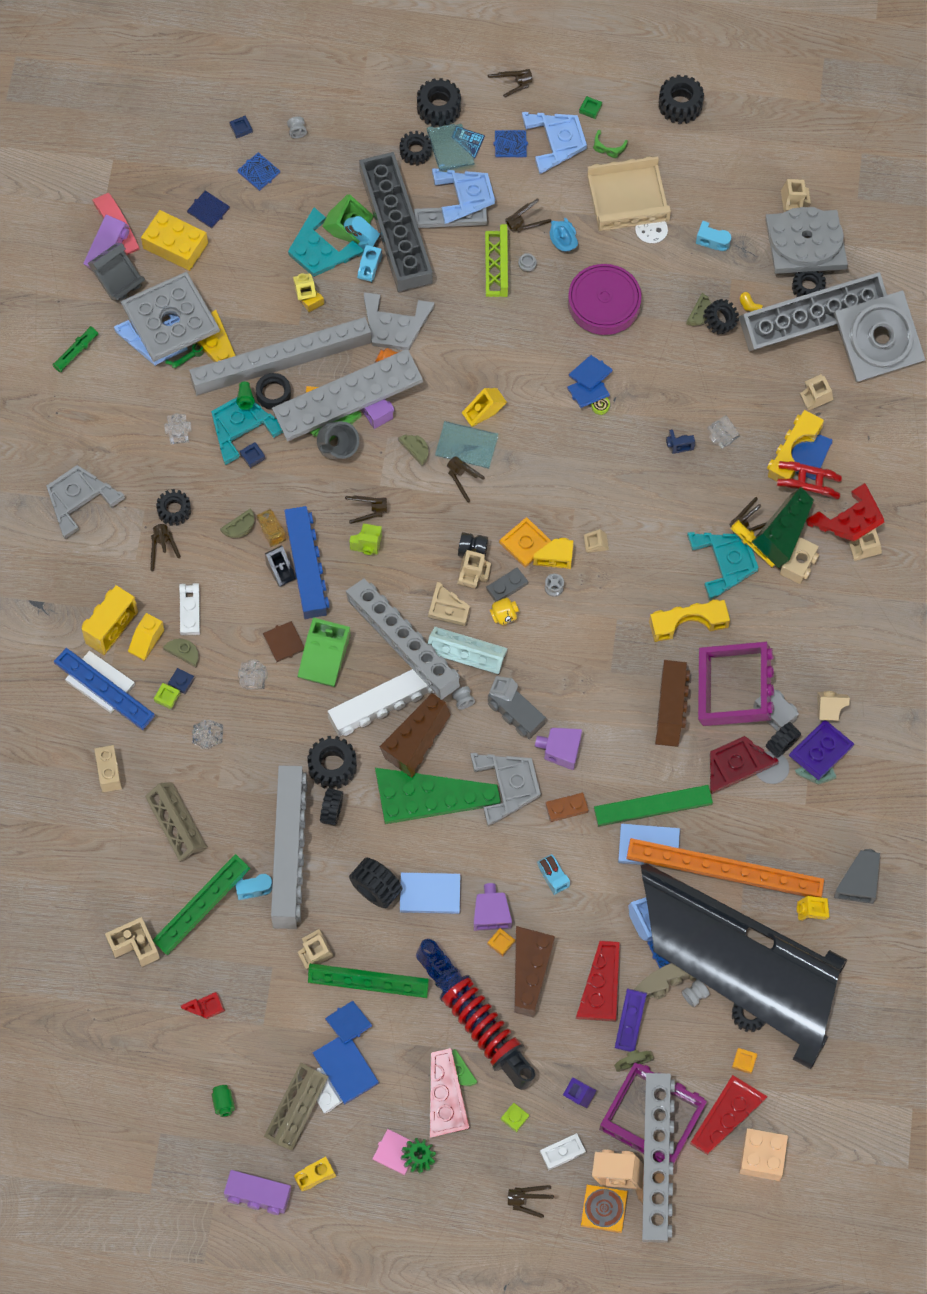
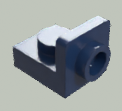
(680, 444)

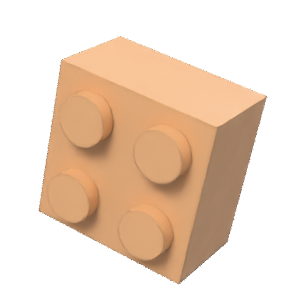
(763, 1154)
(618, 1170)

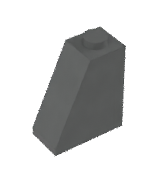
(861, 878)

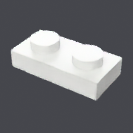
(328, 1097)
(562, 1151)

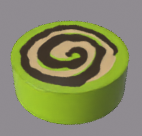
(601, 407)

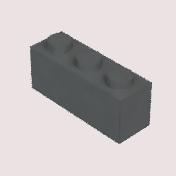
(519, 713)

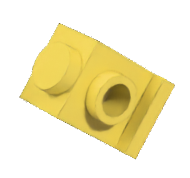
(302, 282)

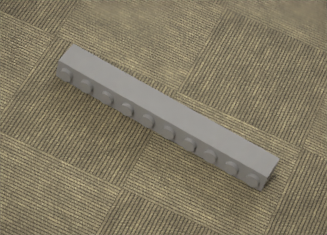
(280, 356)

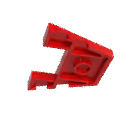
(854, 521)

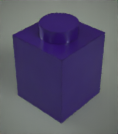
(579, 1092)

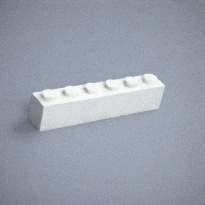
(377, 702)

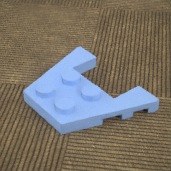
(563, 136)
(472, 191)
(128, 333)

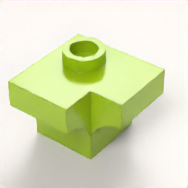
(367, 540)

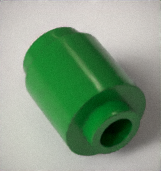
(223, 1100)

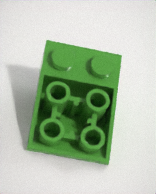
(324, 652)

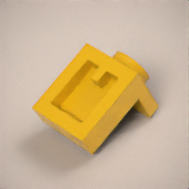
(812, 908)

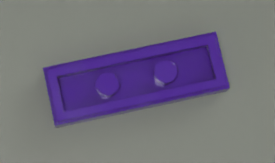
(630, 1020)

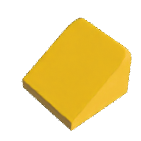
(313, 303)

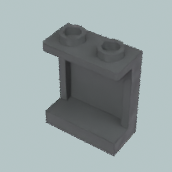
(116, 272)

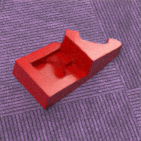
(206, 1006)

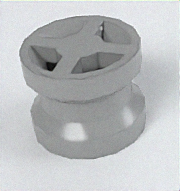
(296, 127)
(554, 580)
(463, 698)

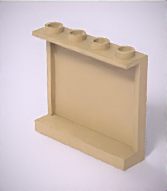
(628, 193)

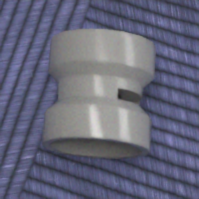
(696, 992)

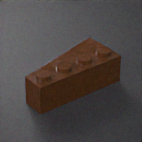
(672, 703)
(416, 735)
(531, 963)

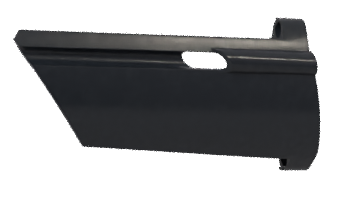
(708, 940)

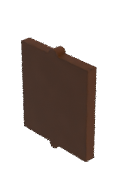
(283, 641)

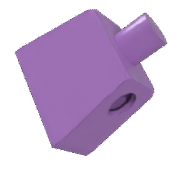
(561, 746)
(491, 910)

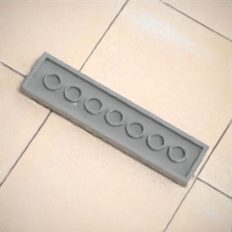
(347, 395)

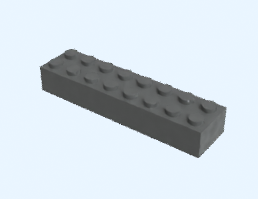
(396, 222)

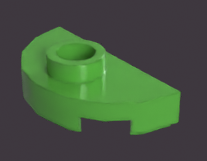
(464, 1075)

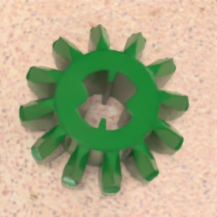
(422, 1149)

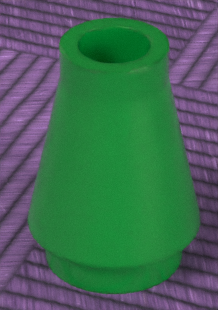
(245, 397)

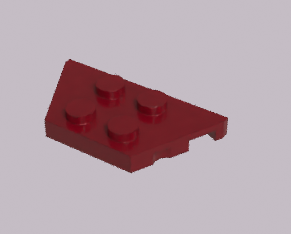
(737, 762)

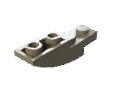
(658, 982)

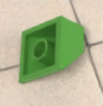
(345, 209)

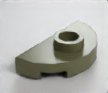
(697, 313)
(416, 447)
(239, 526)
(183, 650)
(634, 1057)

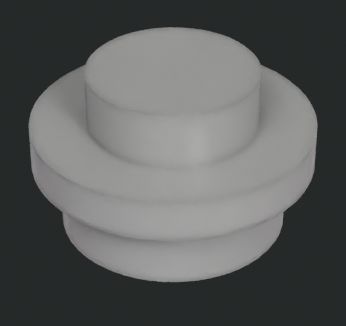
(527, 262)

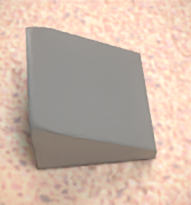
(504, 688)

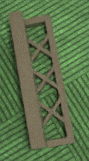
(177, 817)
(298, 1107)

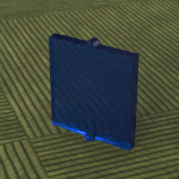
(208, 209)

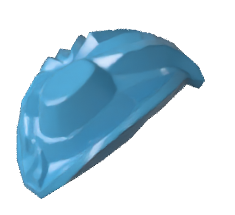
(563, 235)

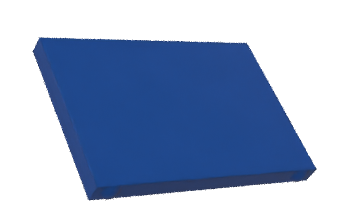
(812, 453)

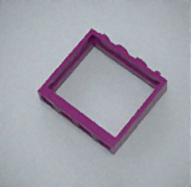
(704, 694)
(634, 1141)

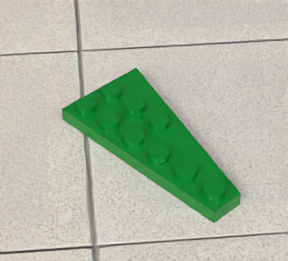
(429, 795)

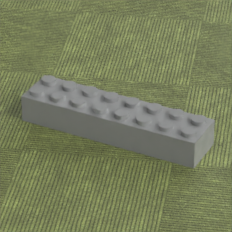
(807, 312)
(289, 847)

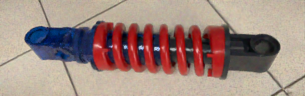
(475, 1015)

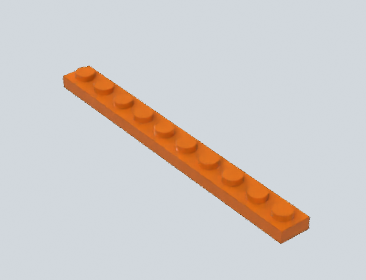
(724, 868)

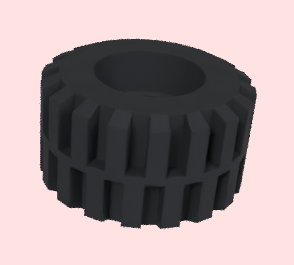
(682, 87)
(434, 91)
(327, 748)
(375, 882)

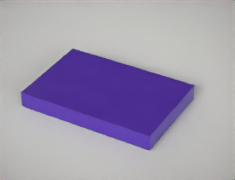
(821, 749)

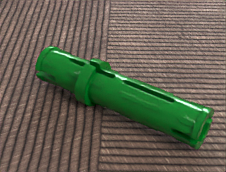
(79, 344)

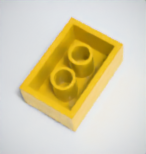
(174, 240)
(109, 619)

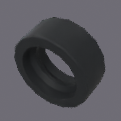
(270, 378)

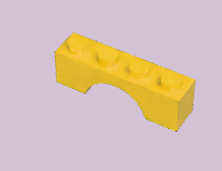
(805, 430)
(712, 615)

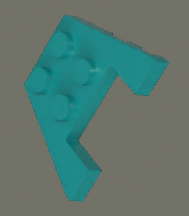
(315, 252)
(234, 422)
(732, 556)

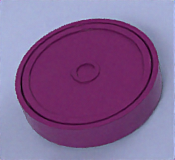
(604, 299)

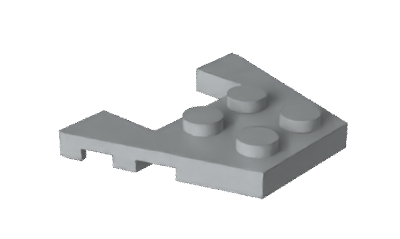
(392, 329)
(74, 491)
(515, 780)

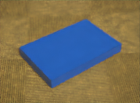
(345, 1069)

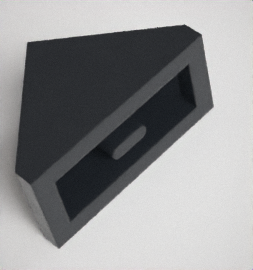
(279, 566)

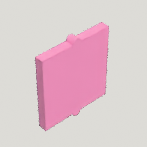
(390, 1152)

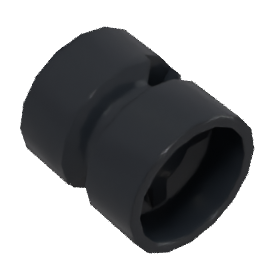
(471, 543)

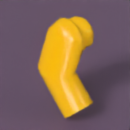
(747, 302)

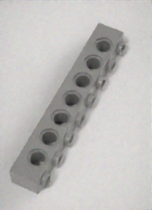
(441, 685)
(654, 1083)

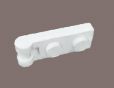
(189, 610)

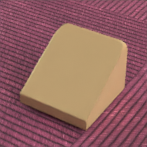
(596, 541)

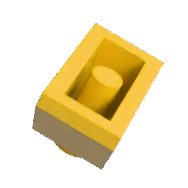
(484, 406)
(555, 554)
(146, 636)

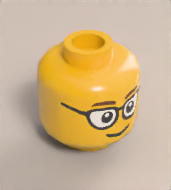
(504, 611)

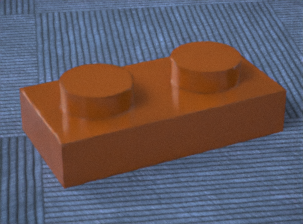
(566, 807)

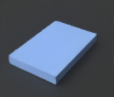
(654, 834)
(430, 893)

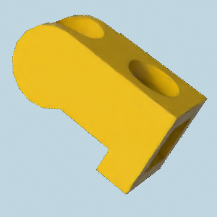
(314, 1174)

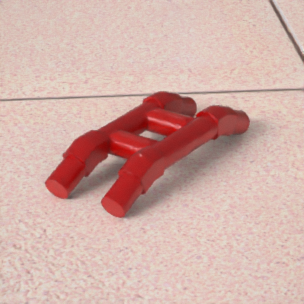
(803, 469)

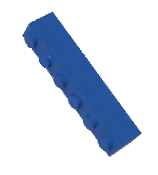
(305, 562)

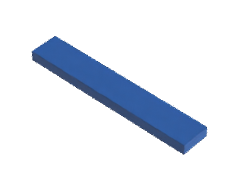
(104, 688)

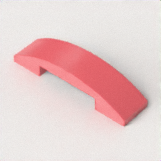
(107, 206)

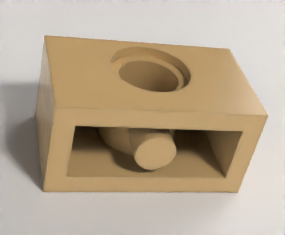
(797, 571)
(108, 768)

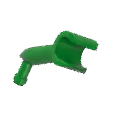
(185, 358)

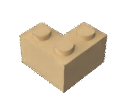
(133, 937)

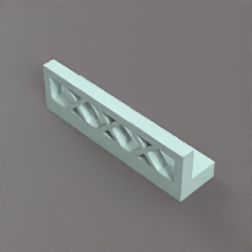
(467, 650)

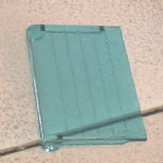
(450, 147)
(467, 443)

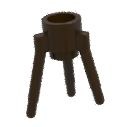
(522, 77)
(515, 221)
(458, 467)
(378, 505)
(743, 520)
(161, 535)
(517, 1197)

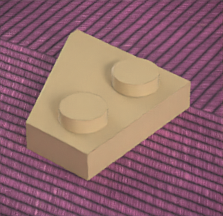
(448, 607)

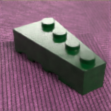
(783, 529)

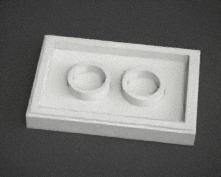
(109, 672)

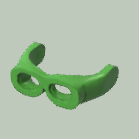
(599, 147)

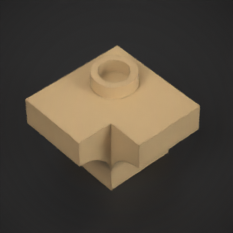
(795, 194)
(817, 392)
(866, 546)
(473, 569)
(830, 704)
(315, 949)

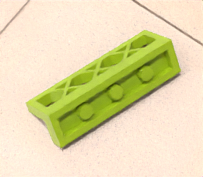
(503, 259)

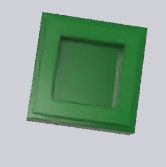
(590, 107)

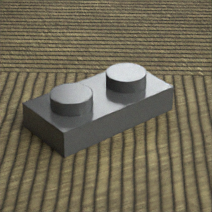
(507, 585)

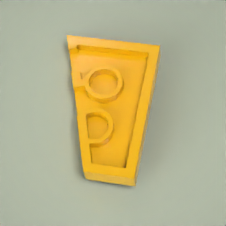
(217, 345)

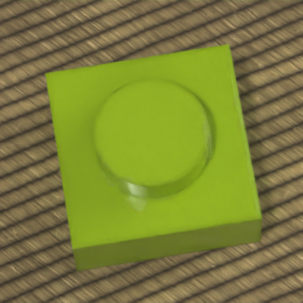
(166, 696)
(514, 1117)

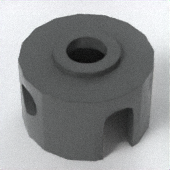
(347, 440)

